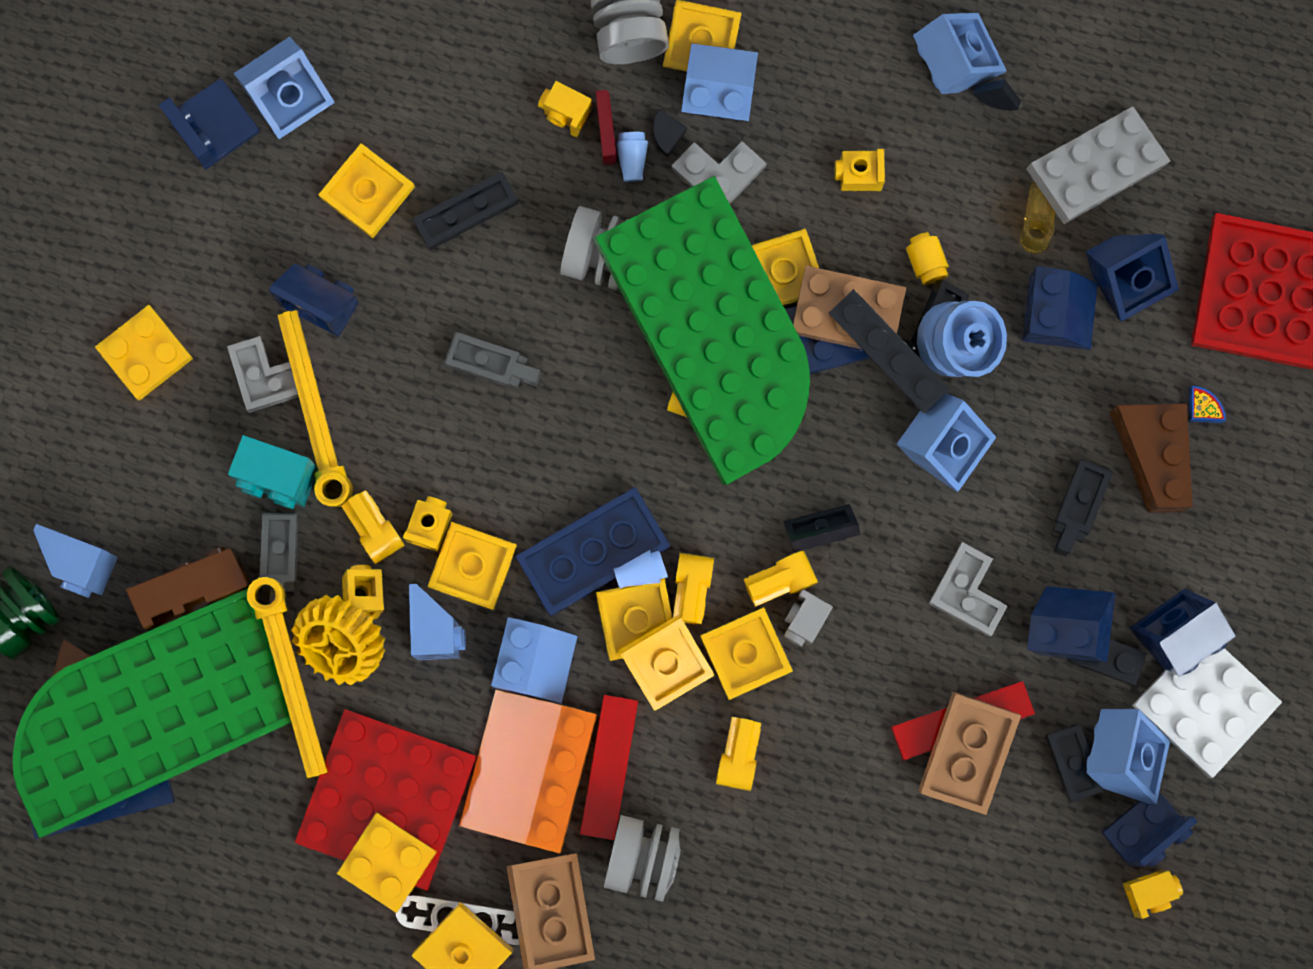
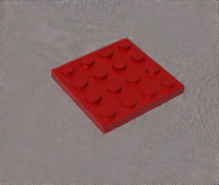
(1257, 292)
(385, 773)

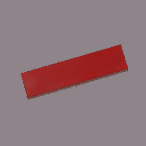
(920, 733)
(609, 767)

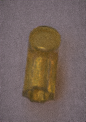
(1038, 216)

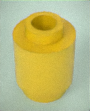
(927, 258)

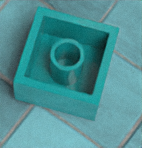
(272, 471)

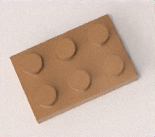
(825, 289)
(969, 753)
(550, 912)

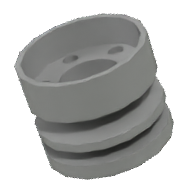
(629, 30)
(582, 251)
(642, 858)

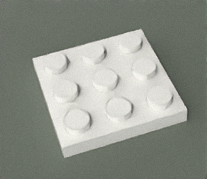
(1209, 709)

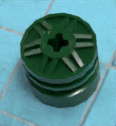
(20, 608)

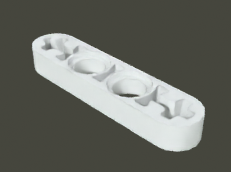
(422, 903)

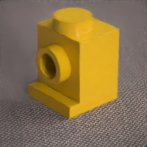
(566, 107)
(869, 180)
(433, 536)
(368, 580)
(1152, 892)

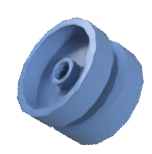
(962, 339)

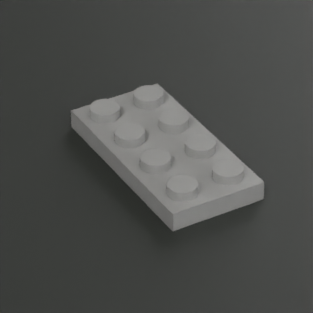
(1098, 165)

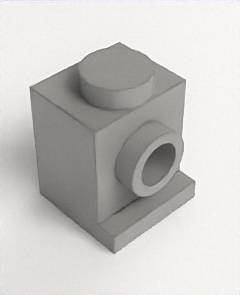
(806, 619)

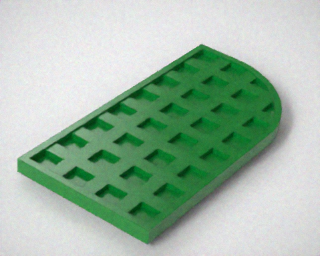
(713, 325)
(146, 713)

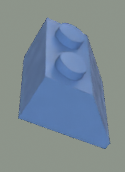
(958, 52)
(719, 82)
(284, 87)
(947, 441)
(75, 562)
(432, 629)
(534, 660)
(1128, 754)

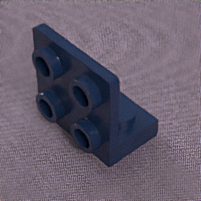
(211, 123)
(1147, 831)

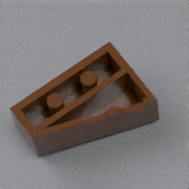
(1158, 452)
(188, 588)

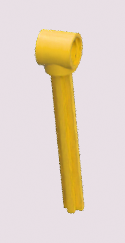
(313, 412)
(288, 674)

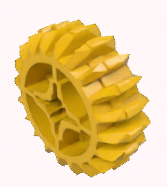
(338, 640)

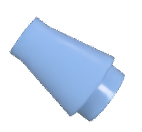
(632, 155)
(642, 570)

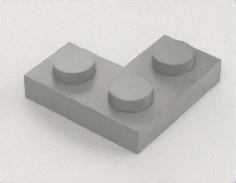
(732, 173)
(258, 381)
(959, 594)

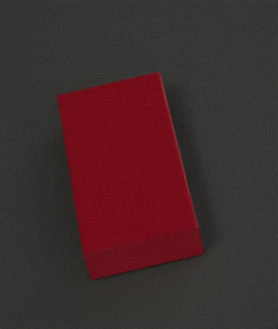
(606, 127)

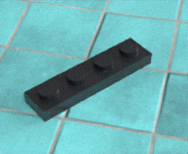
(888, 351)

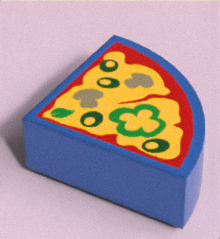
(1205, 406)

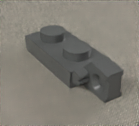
(490, 362)
(279, 551)

